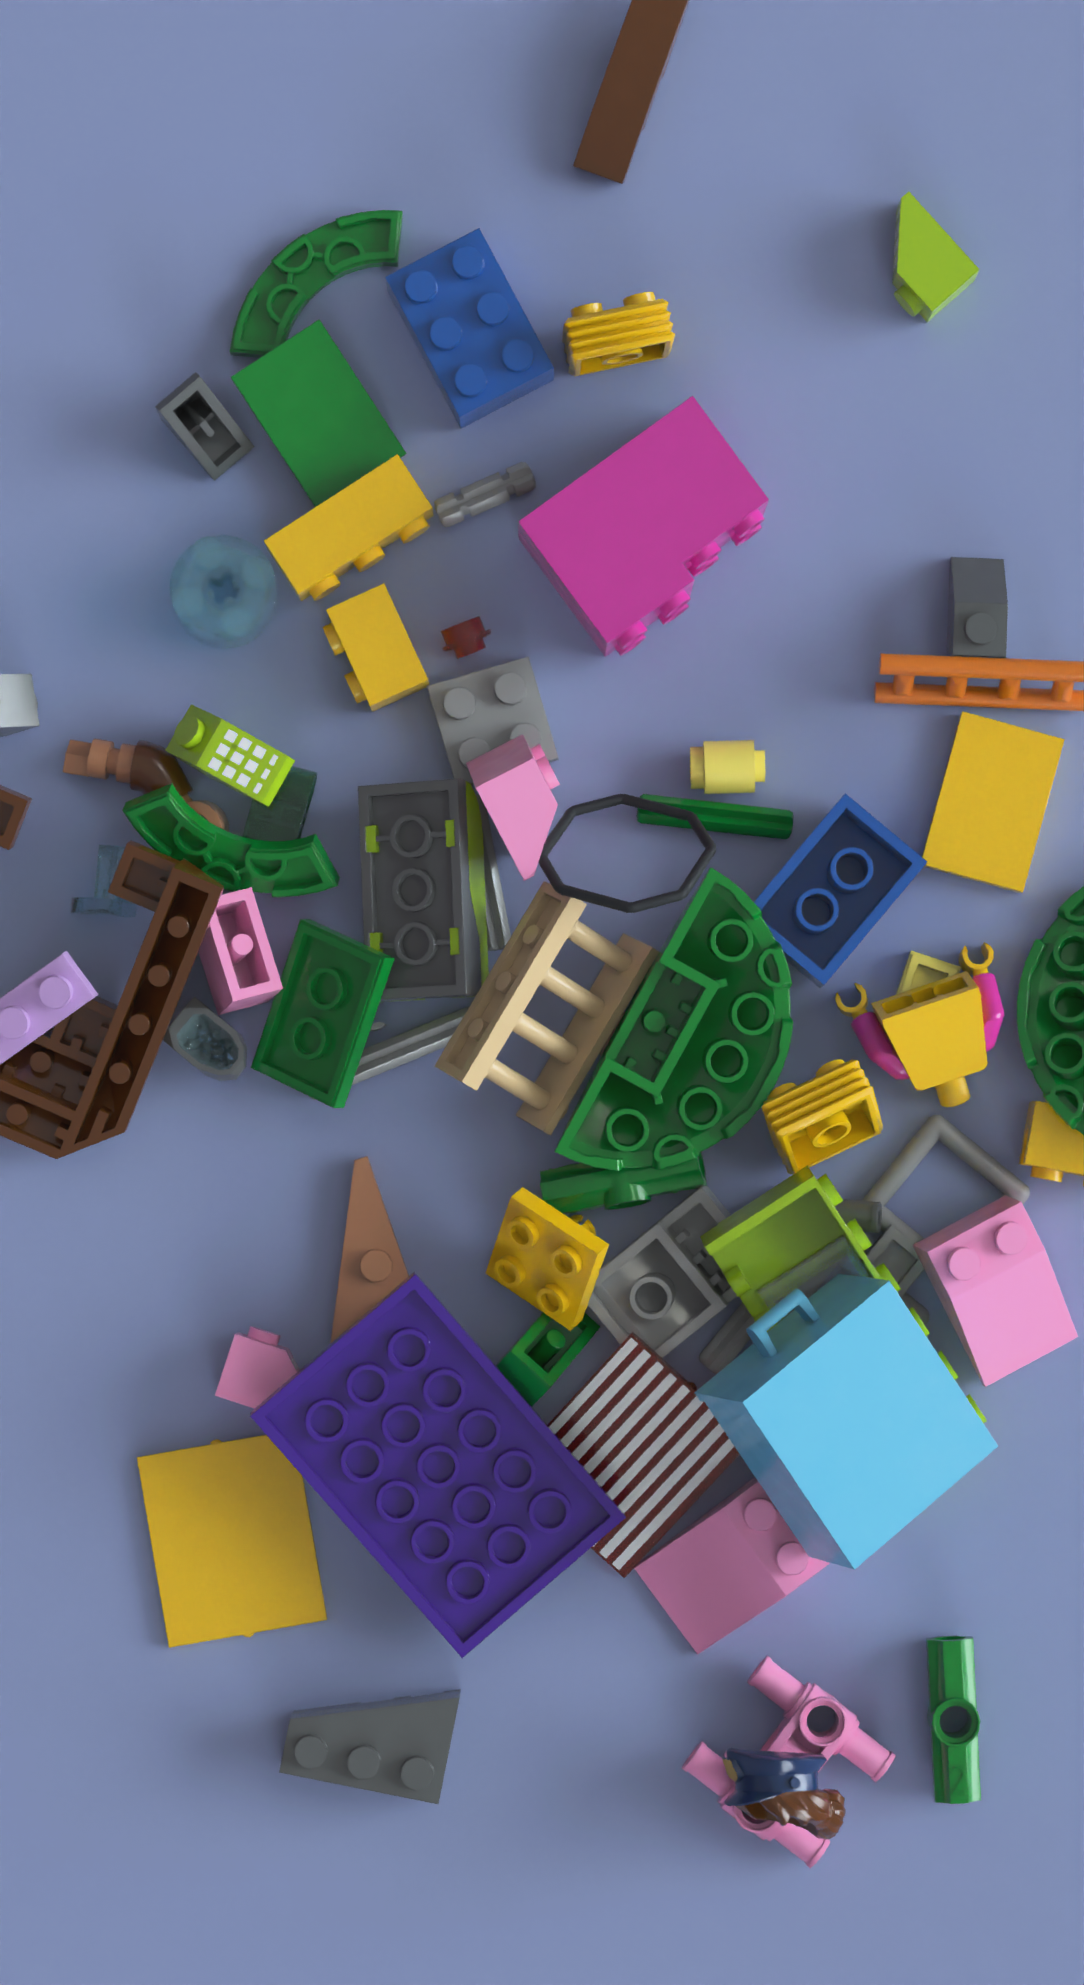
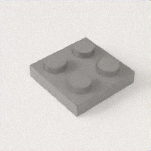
(489, 710)

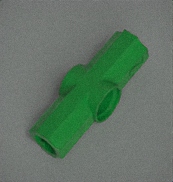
(586, 1187)
(953, 1753)

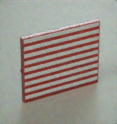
(644, 1445)

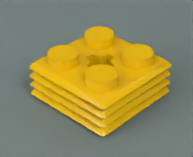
(617, 336)
(822, 1115)

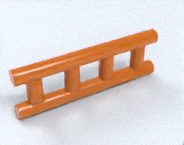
(960, 668)

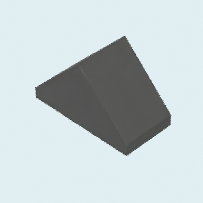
(204, 426)

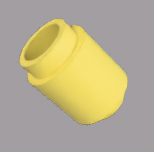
(726, 767)

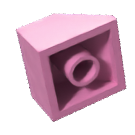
(518, 796)

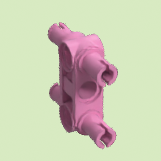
(796, 1737)

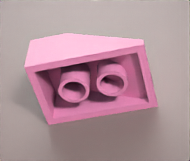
(997, 1288)
(727, 1567)

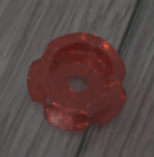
(465, 637)

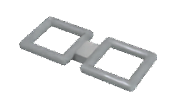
(897, 1240)

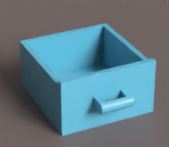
(846, 1417)

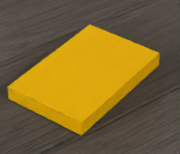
(992, 802)

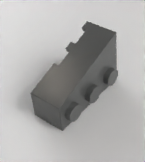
(375, 1746)

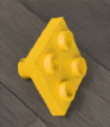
(547, 1258)

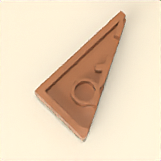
(370, 1252)

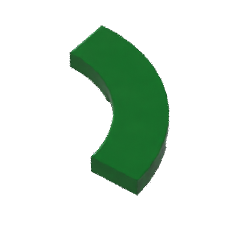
(308, 267)
(232, 860)

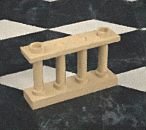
(510, 987)

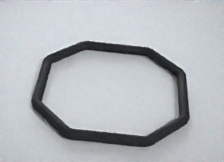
(613, 903)

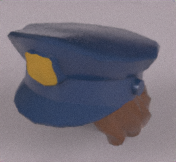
(784, 1790)

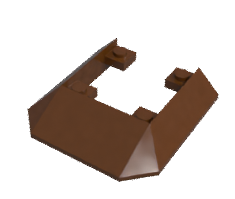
(92, 1067)

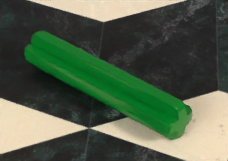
(723, 817)

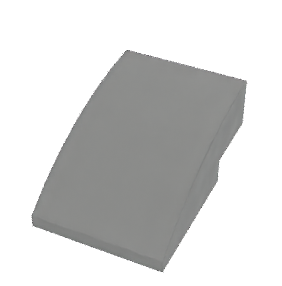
(665, 1278)

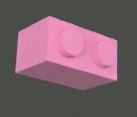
(238, 955)

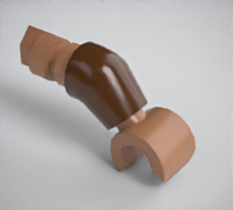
(141, 766)

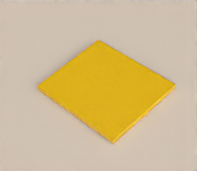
(230, 1540)

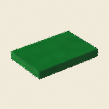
(317, 413)
(322, 1013)

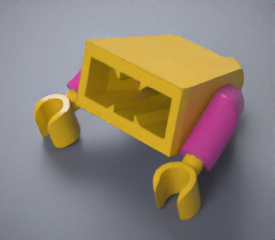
(934, 1030)

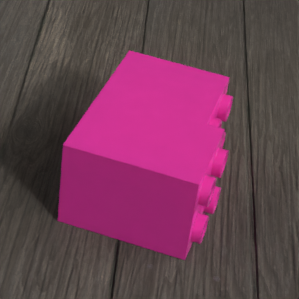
(640, 521)

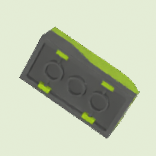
(424, 886)

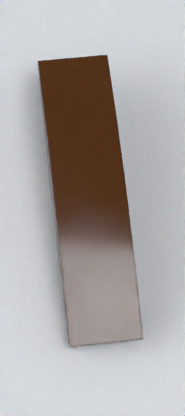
(630, 87)

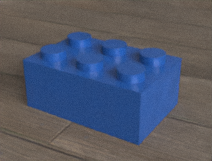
(470, 328)
(836, 889)

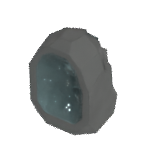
(207, 1042)

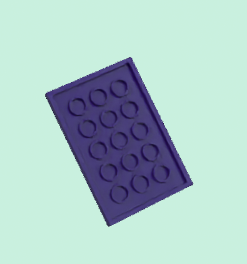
(437, 1465)

